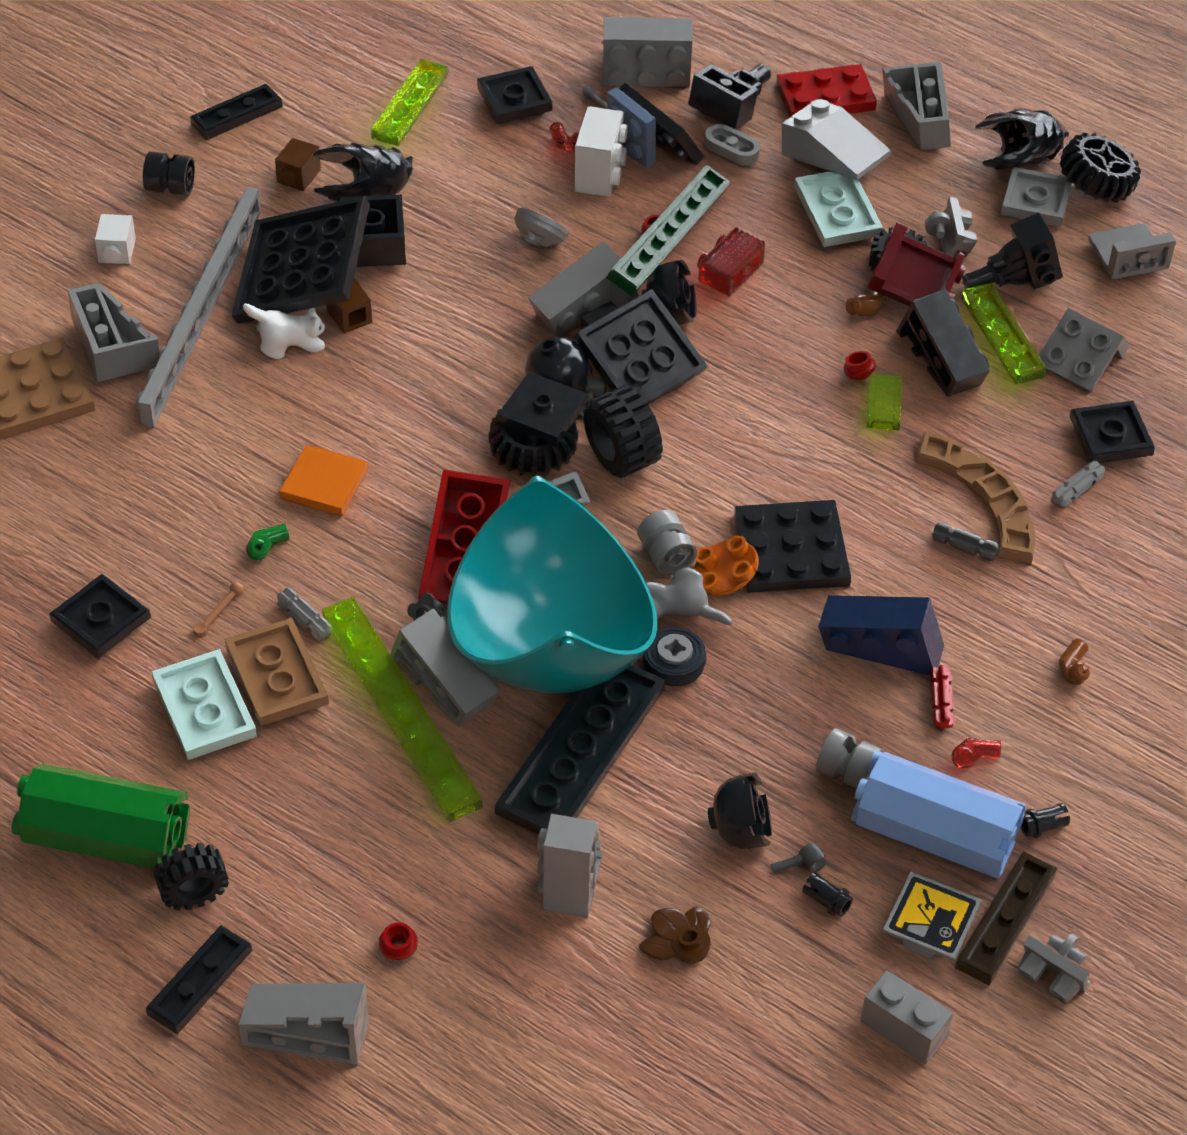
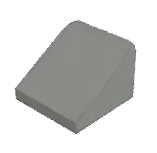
(572, 485)

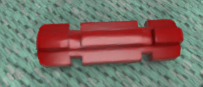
(942, 697)

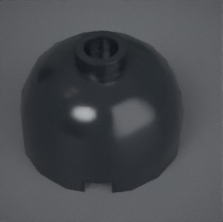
(674, 291)
(560, 361)
(741, 812)

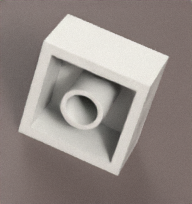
(600, 151)

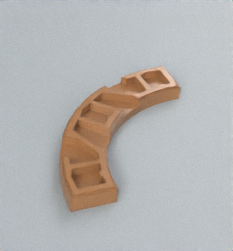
(992, 486)

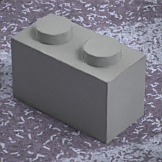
(906, 1017)

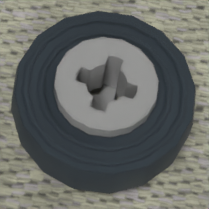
(675, 656)

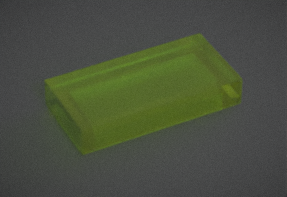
(884, 401)

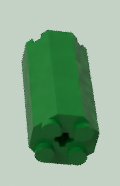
(100, 815)

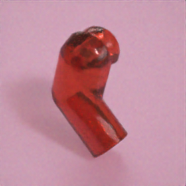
(561, 138)
(973, 749)

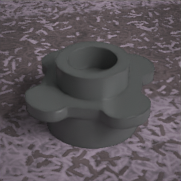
(426, 603)

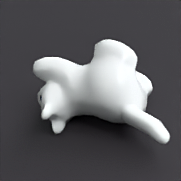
(283, 330)

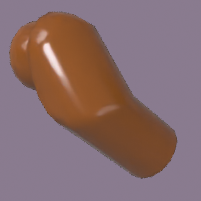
(865, 304)
(1070, 662)

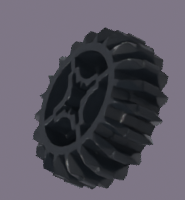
(1100, 167)
(527, 454)

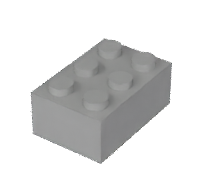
(647, 51)

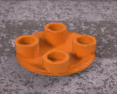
(726, 565)

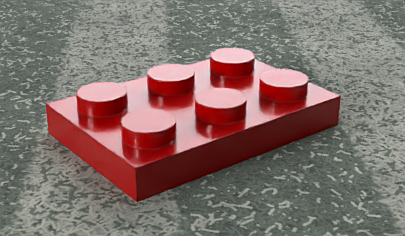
(840, 86)

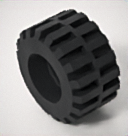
(622, 431)

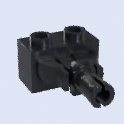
(726, 95)
(1024, 259)

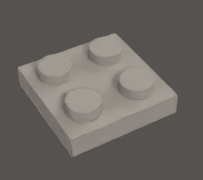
(1034, 193)

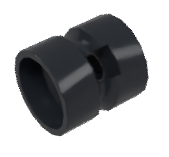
(168, 173)

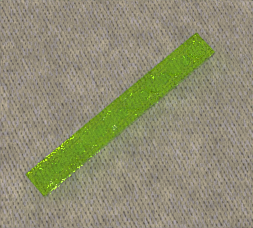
(402, 710)

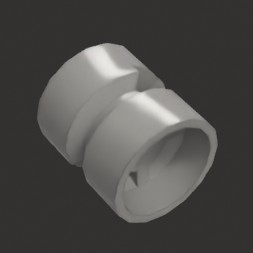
(666, 542)
(845, 757)

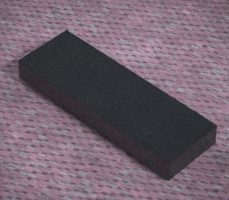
(236, 111)
(198, 979)

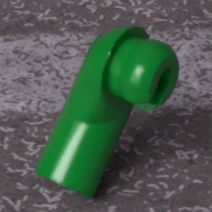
(263, 539)

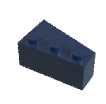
(883, 630)

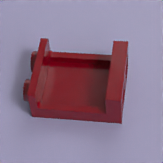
(913, 269)

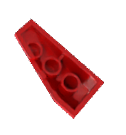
(460, 511)

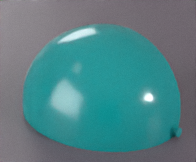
(549, 596)

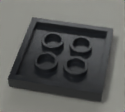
(641, 348)
(795, 545)

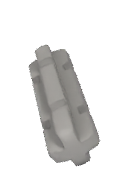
(1078, 484)
(304, 614)

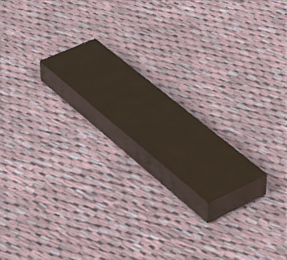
(1006, 918)

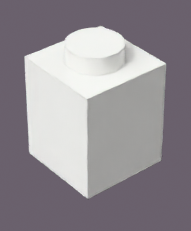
(115, 239)

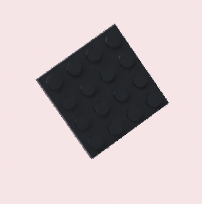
(302, 258)

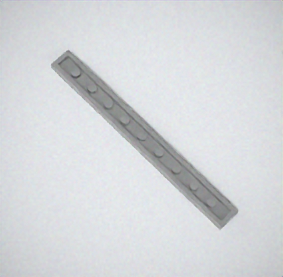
(198, 309)

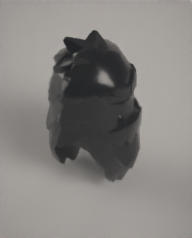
(1025, 137)
(374, 170)

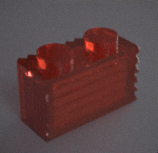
(731, 261)

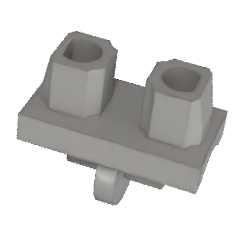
(952, 228)
(1069, 975)

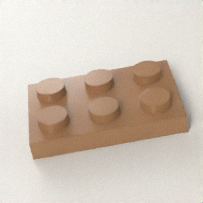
(276, 671)

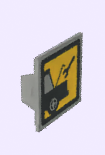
(931, 917)

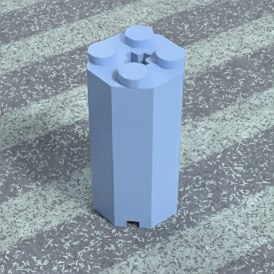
(938, 813)

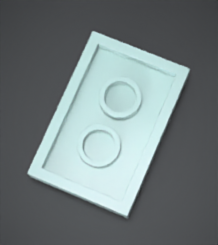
(837, 208)
(204, 704)

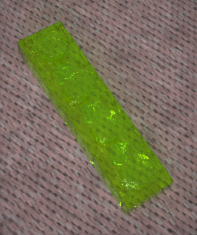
(409, 102)
(1003, 333)

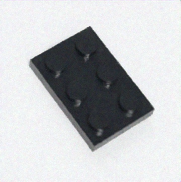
(666, 129)

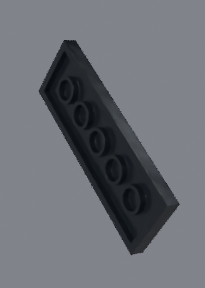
(579, 749)

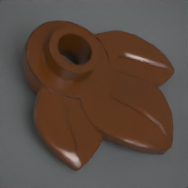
(678, 935)

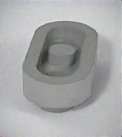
(732, 144)

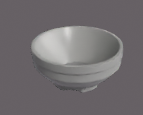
(539, 229)

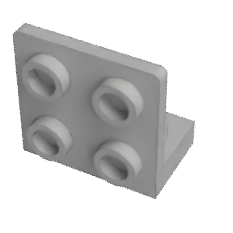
(1132, 250)
(1081, 349)

